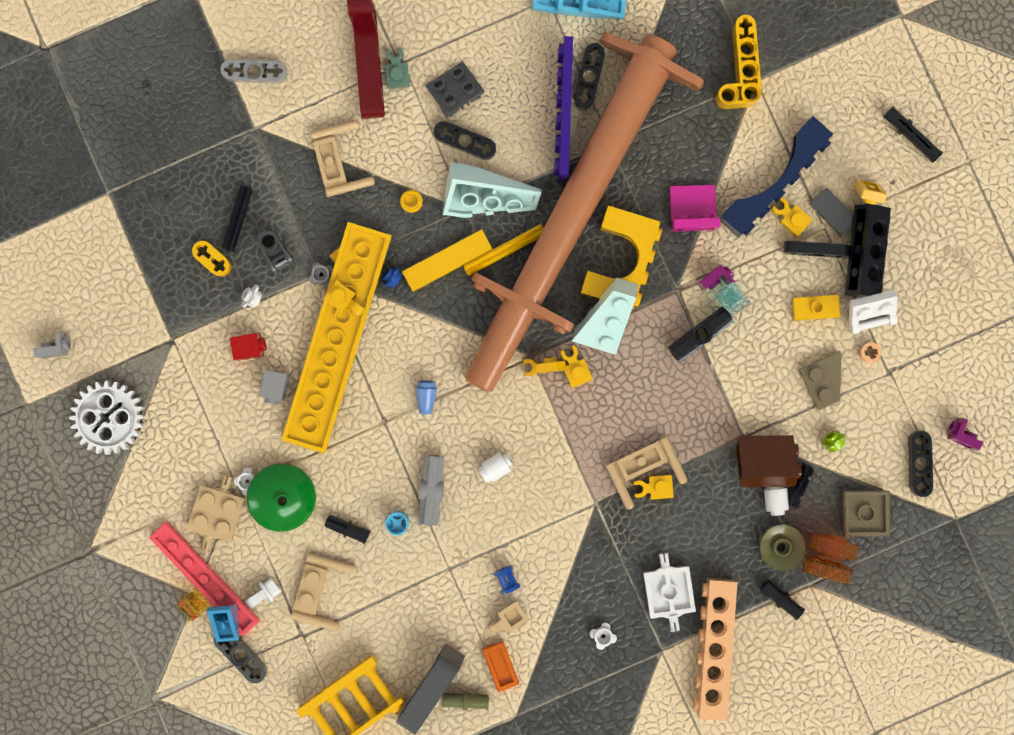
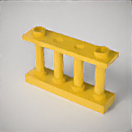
(349, 682)

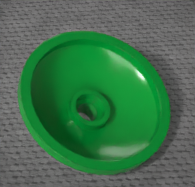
(277, 482)

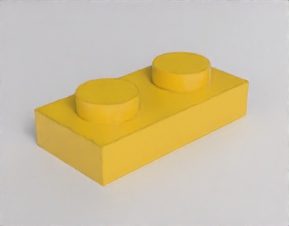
(870, 192)

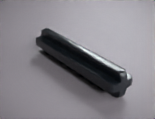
(237, 218)

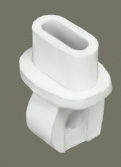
(267, 591)

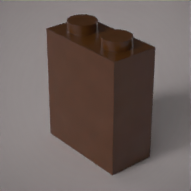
(767, 461)

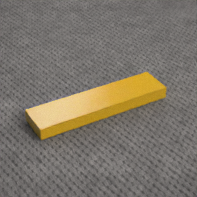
(447, 260)

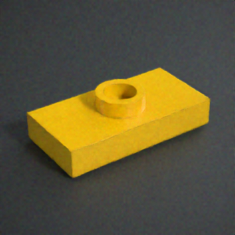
(816, 307)

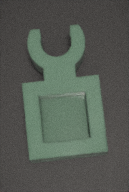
(397, 72)

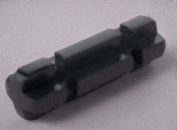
(801, 486)

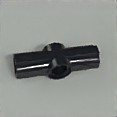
(711, 325)

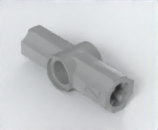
(431, 490)

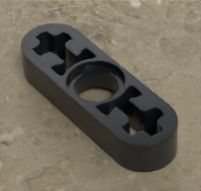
(598, 62)
(461, 131)
(816, 249)
(913, 480)

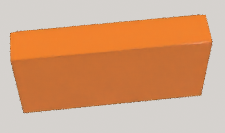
(500, 666)

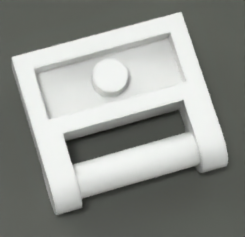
(873, 306)

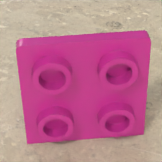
(693, 208)

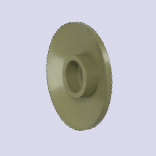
(791, 554)

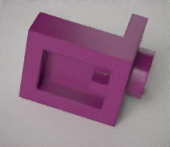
(712, 280)
(965, 439)

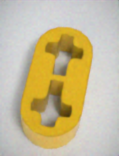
(208, 263)

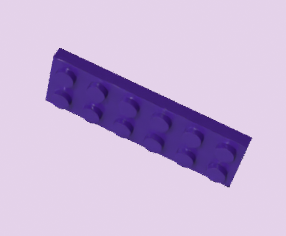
(563, 101)

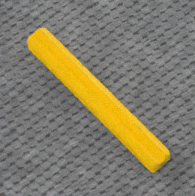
(503, 250)

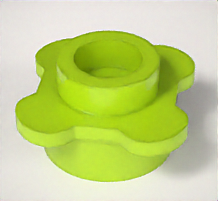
(834, 441)

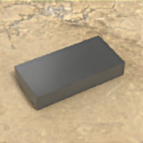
(833, 211)

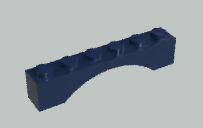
(806, 143)

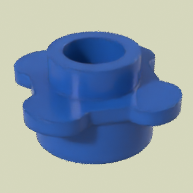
(392, 277)

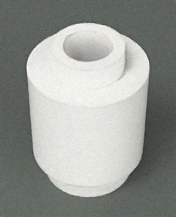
(495, 467)
(776, 500)

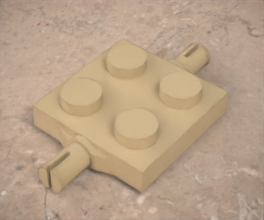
(216, 513)

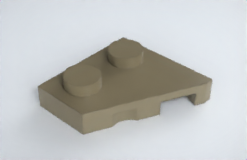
(823, 380)

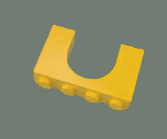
(642, 234)

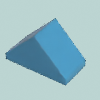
(224, 622)

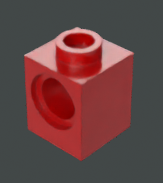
(248, 346)

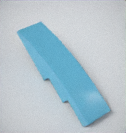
(583, 8)

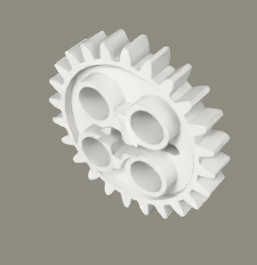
(94, 403)

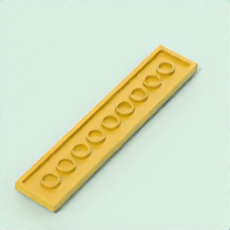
(336, 340)

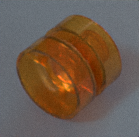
(832, 552)

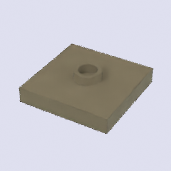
(865, 513)

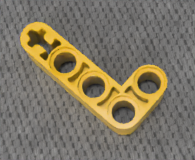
(743, 61)

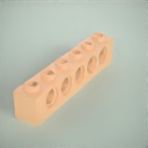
(718, 706)

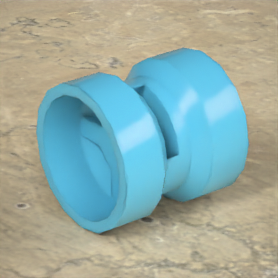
(397, 523)

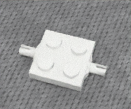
(669, 592)

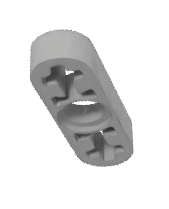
(237, 76)

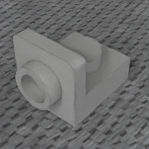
(49, 349)

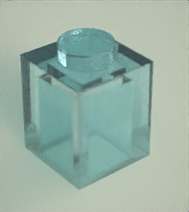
(733, 299)

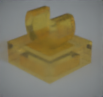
(193, 605)

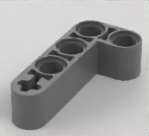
(431, 689)

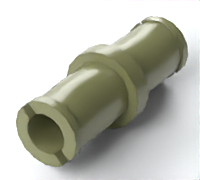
(465, 701)

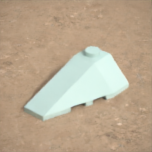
(478, 191)

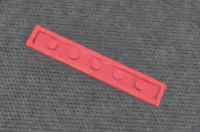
(201, 574)

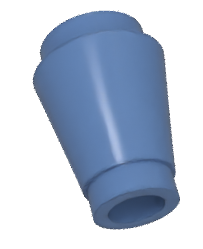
(426, 394)

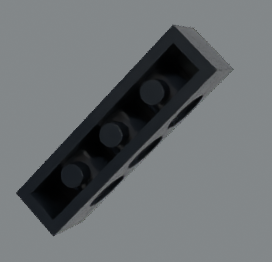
(867, 250)

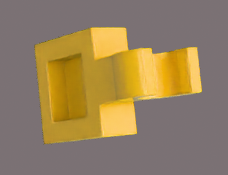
(342, 298)
(548, 365)

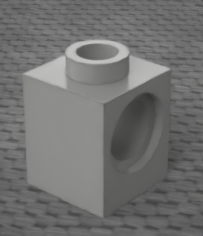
(274, 386)

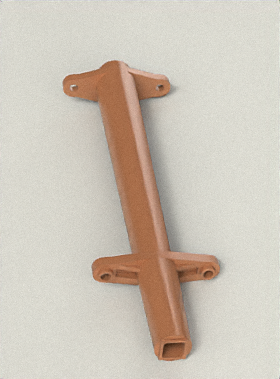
(625, 113)

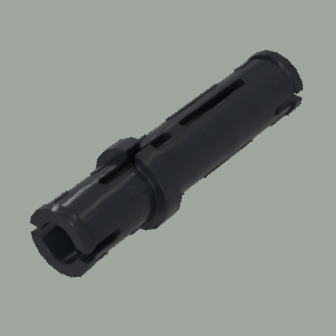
(912, 134)

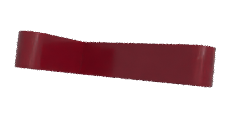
(364, 22)

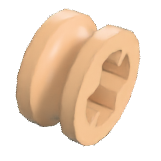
(873, 346)

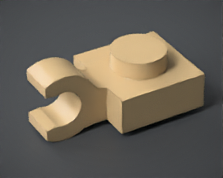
(511, 617)

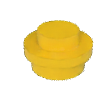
(411, 201)

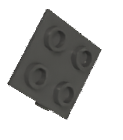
(455, 89)

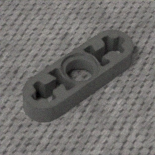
(239, 665)

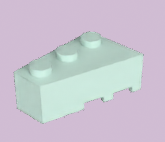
(608, 318)

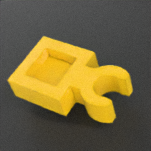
(794, 219)
(577, 371)
(658, 487)

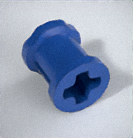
(513, 585)

